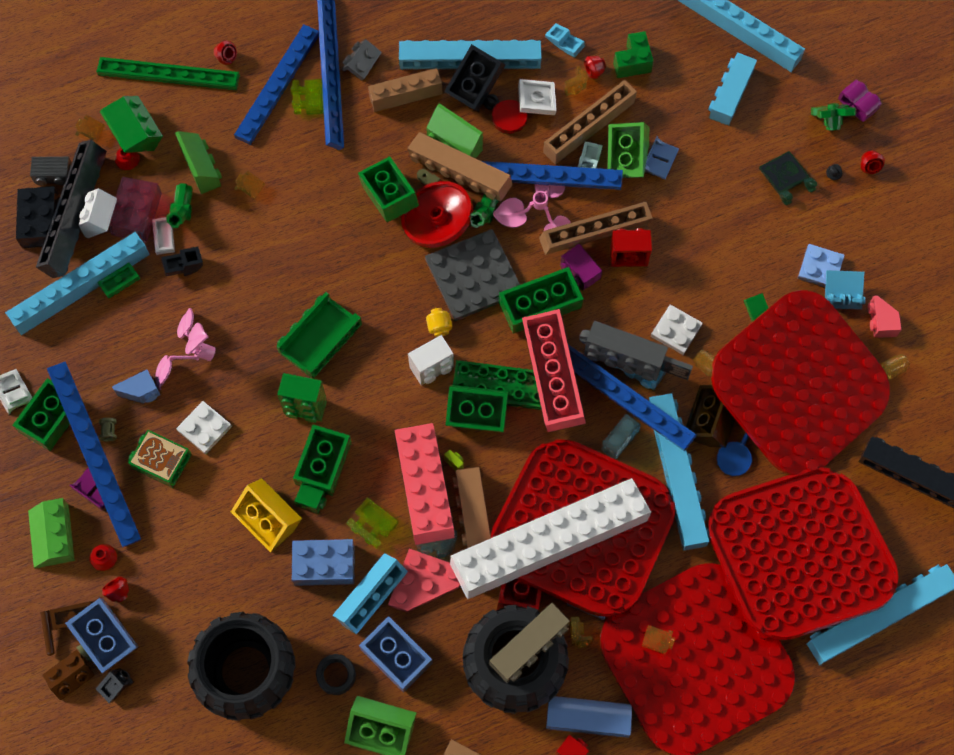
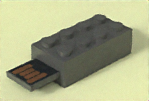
(630, 353)

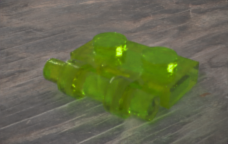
(313, 96)
(375, 517)

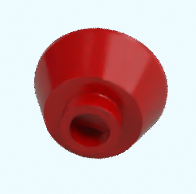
(225, 52)
(594, 66)
(126, 161)
(872, 162)
(103, 557)
(116, 590)

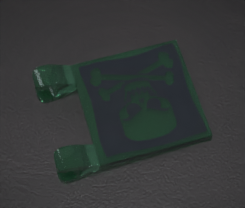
(786, 174)

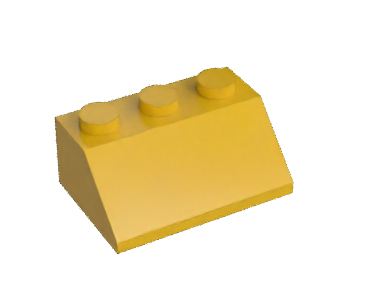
(265, 514)

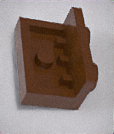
(68, 675)

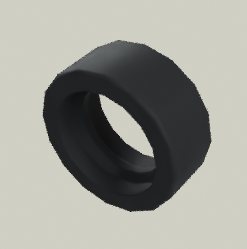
(335, 658)

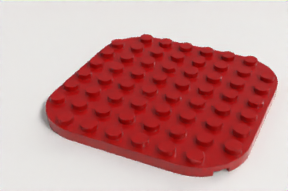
(800, 382)
(802, 553)
(611, 573)
(712, 678)

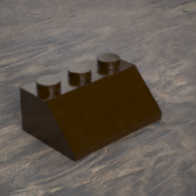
(710, 419)

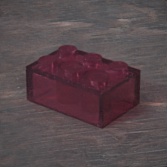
(135, 208)

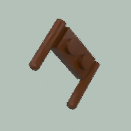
(56, 619)

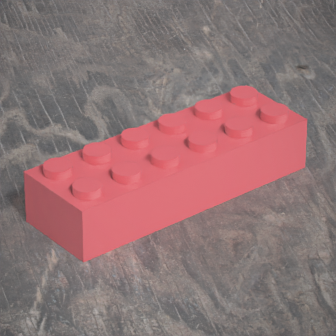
(553, 371)
(424, 484)

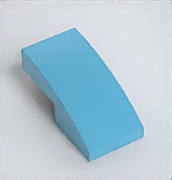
(563, 40)

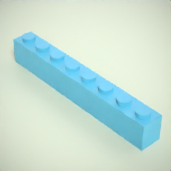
(749, 30)
(449, 54)
(76, 283)
(681, 483)
(903, 603)

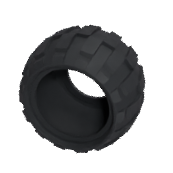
(218, 642)
(526, 692)

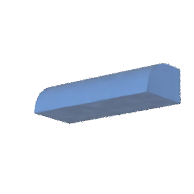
(589, 716)

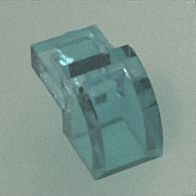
(442, 547)

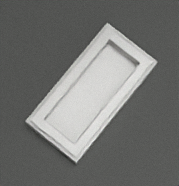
(163, 236)

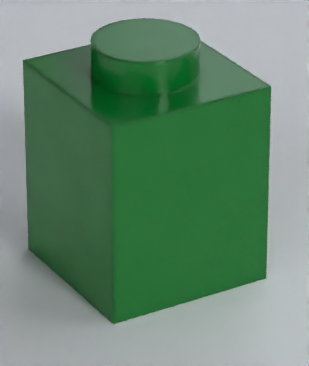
(310, 498)

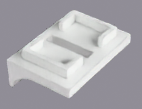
(16, 397)

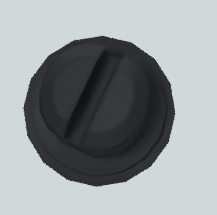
(491, 101)
(834, 172)

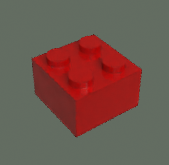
(630, 248)
(519, 594)

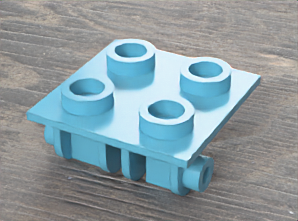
(845, 289)

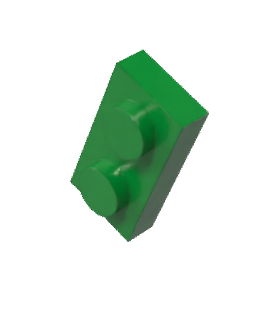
(118, 280)

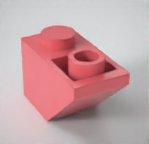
(884, 318)

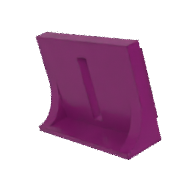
(84, 487)

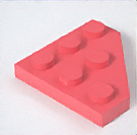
(425, 581)

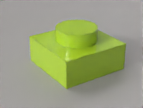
(454, 460)

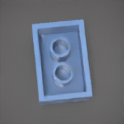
(323, 562)
(101, 635)
(396, 654)

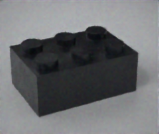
(475, 78)
(35, 215)

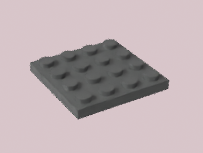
(472, 274)

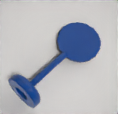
(735, 458)

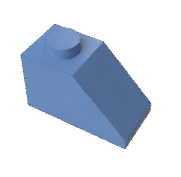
(138, 388)

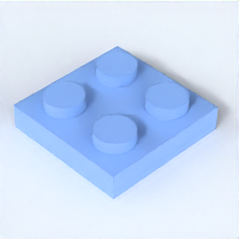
(817, 262)

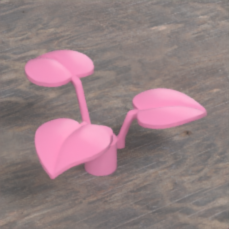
(512, 211)
(194, 345)

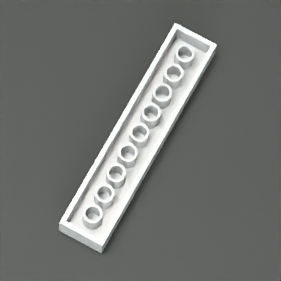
(549, 538)

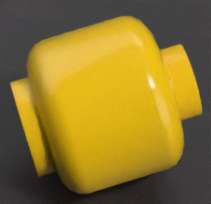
(439, 322)

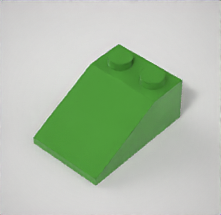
(628, 148)

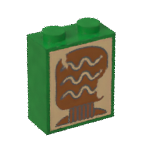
(159, 458)

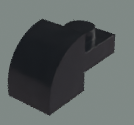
(185, 262)

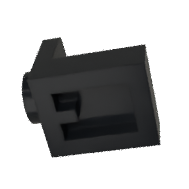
(114, 684)

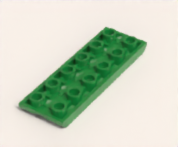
(517, 381)

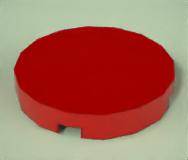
(507, 116)

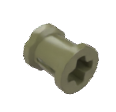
(107, 429)

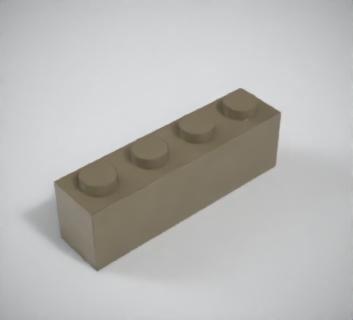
(529, 642)

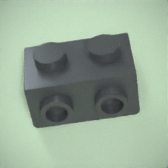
(361, 59)

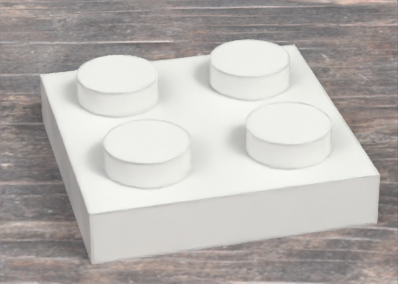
(537, 97)
(676, 329)
(204, 427)

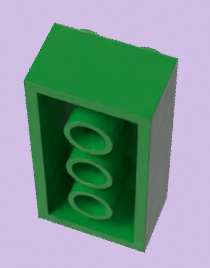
(540, 296)

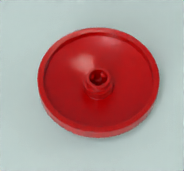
(440, 216)

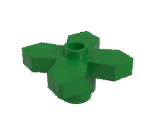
(833, 114)

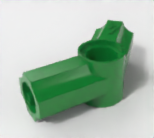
(181, 208)
(483, 211)

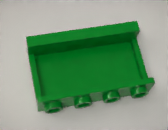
(318, 335)

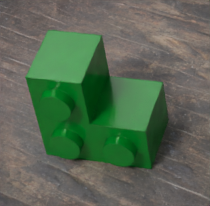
(636, 58)

